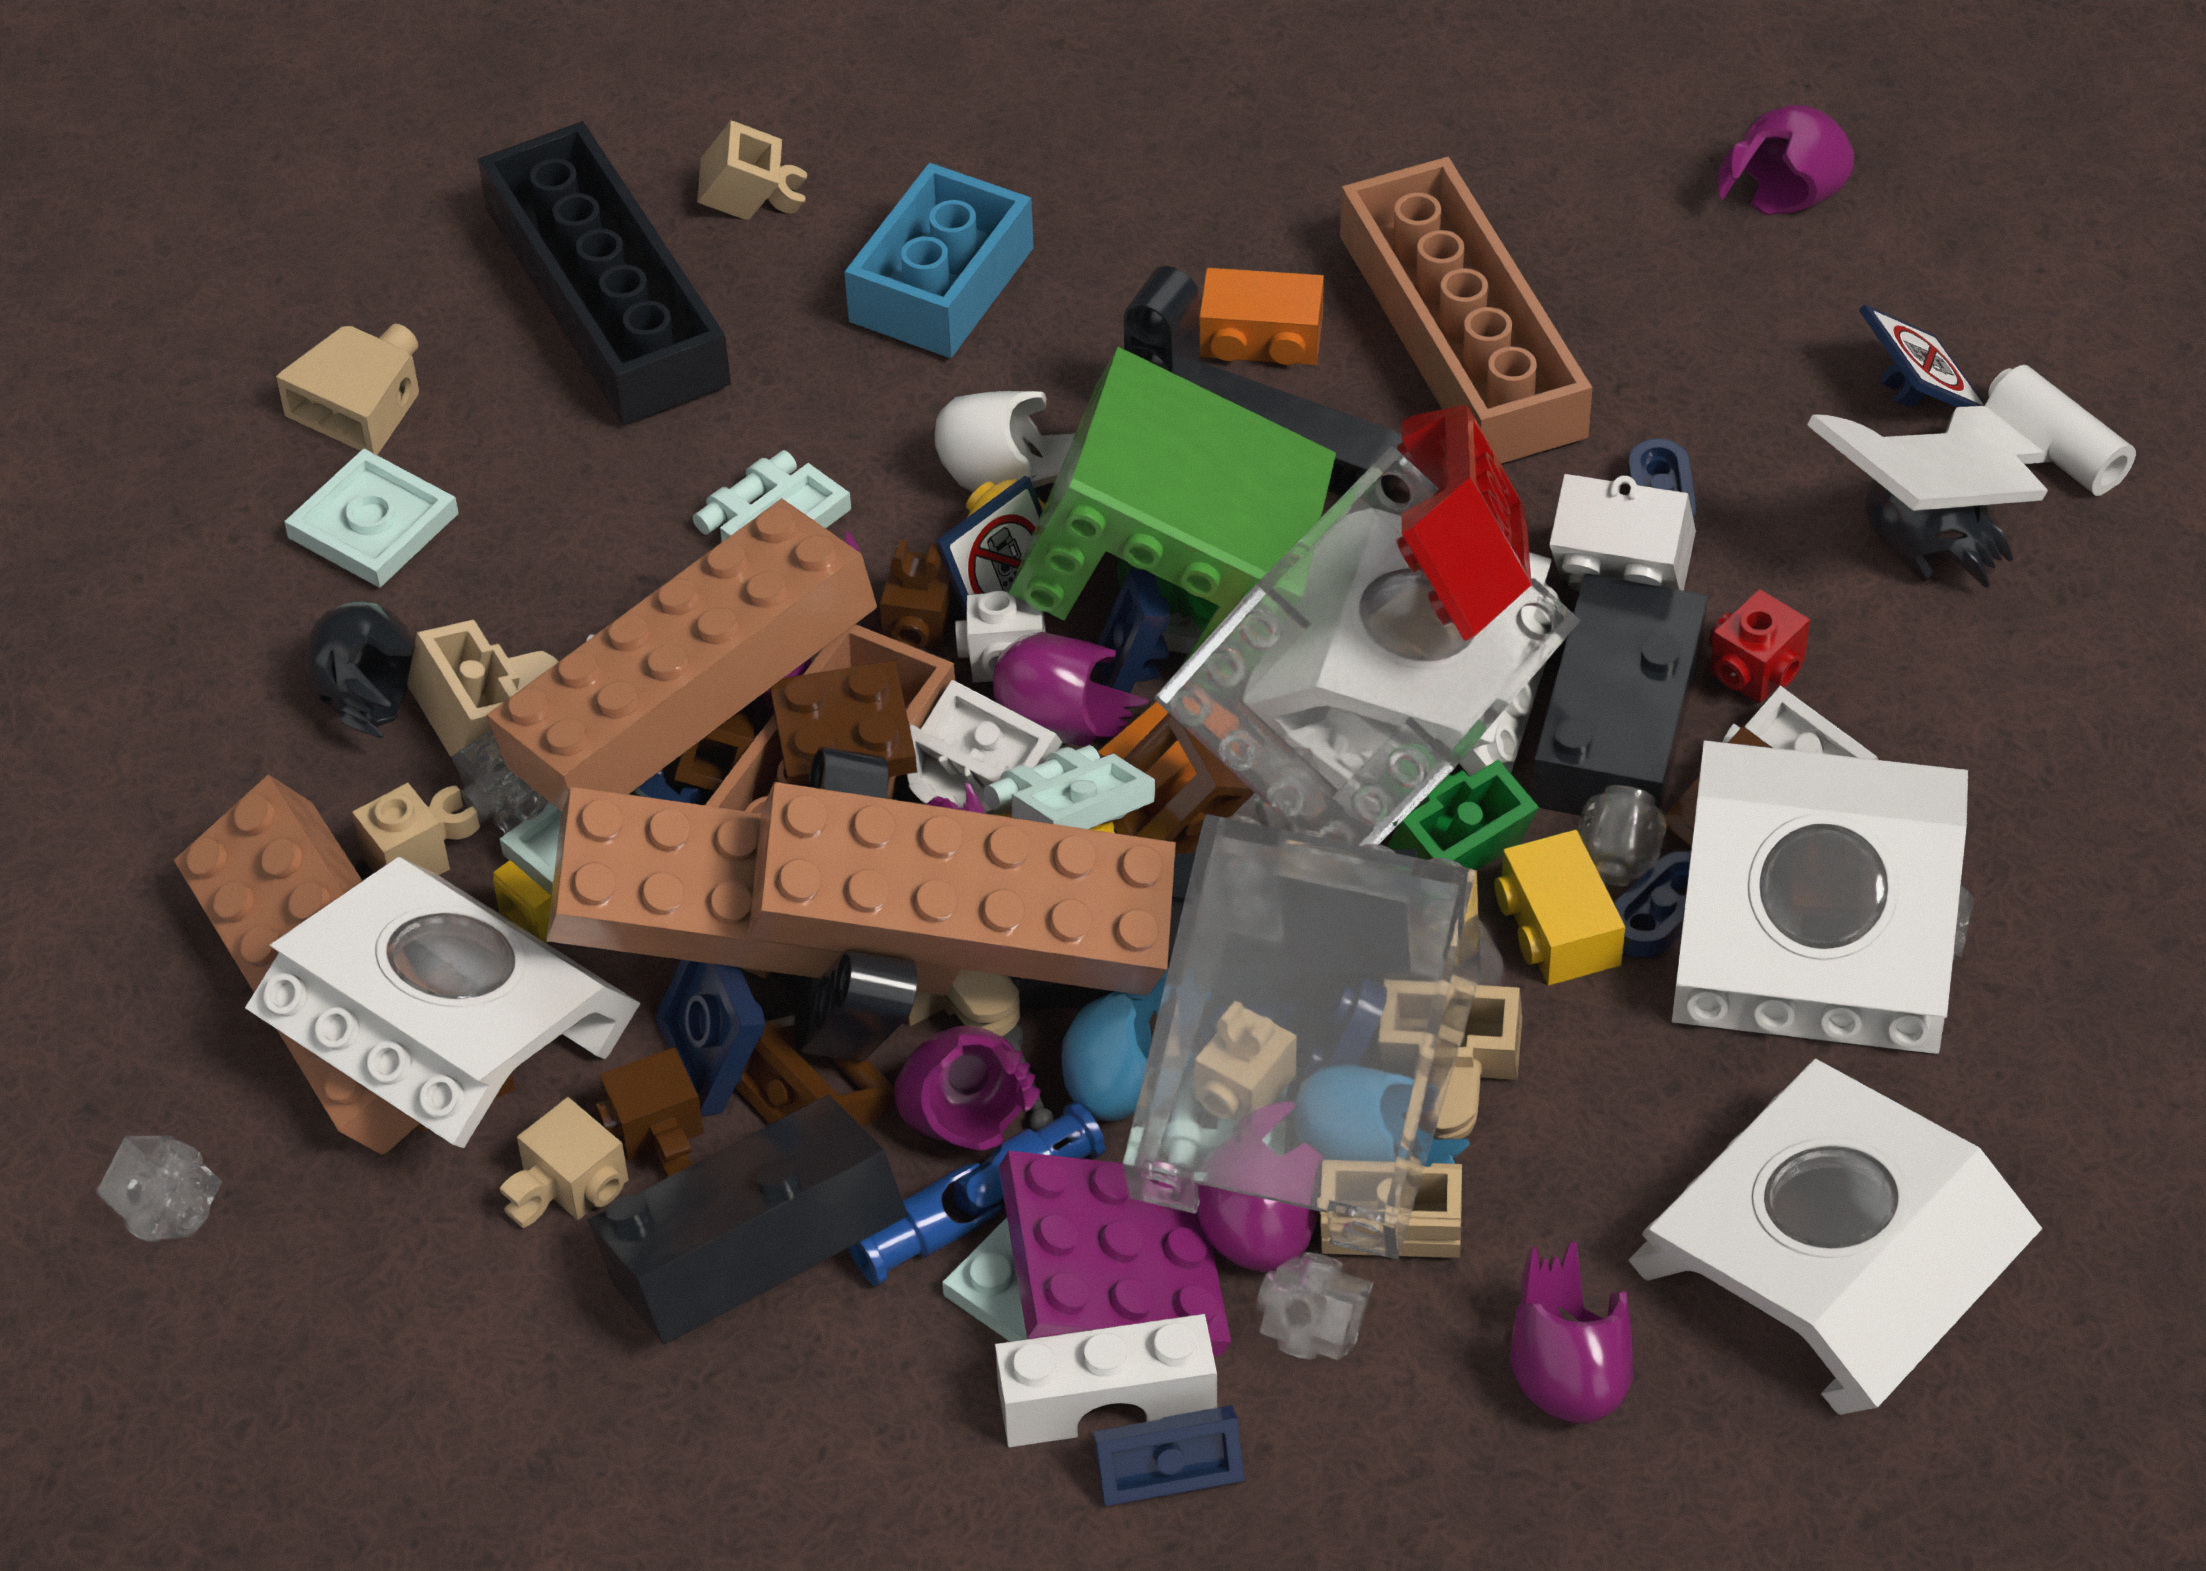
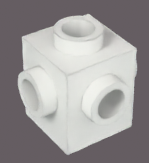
(991, 626)

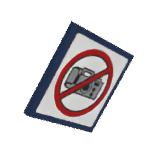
(1919, 362)
(991, 542)

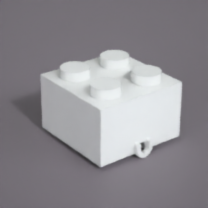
(1621, 536)

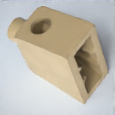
(353, 385)

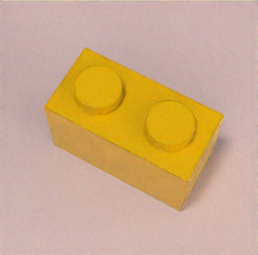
(1560, 908)

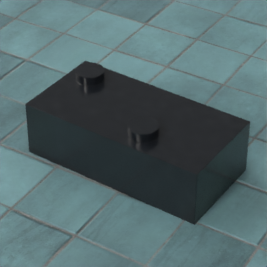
(1619, 693)
(747, 1218)

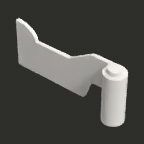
(1987, 448)

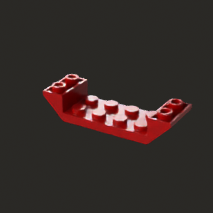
(1472, 529)

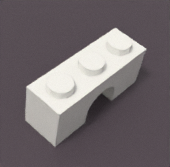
(1060, 1378)

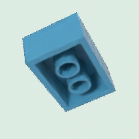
(939, 260)

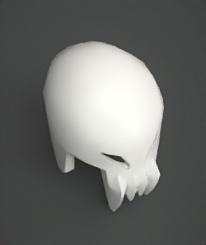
(988, 439)

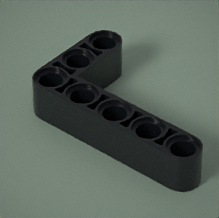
(1165, 330)
(861, 993)

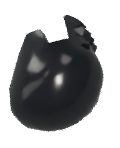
(1914, 534)
(360, 664)

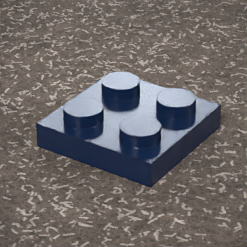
(712, 1026)

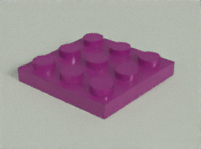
(1099, 1257)

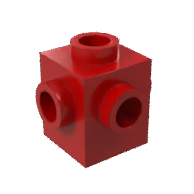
(1759, 646)

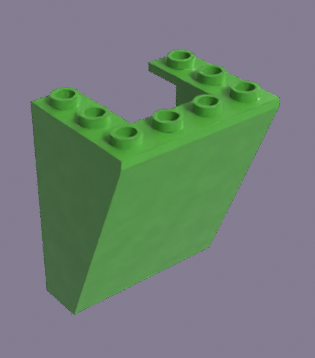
(1174, 490)

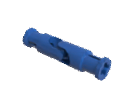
(976, 1192)

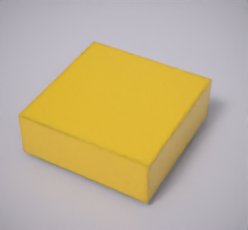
(522, 900)

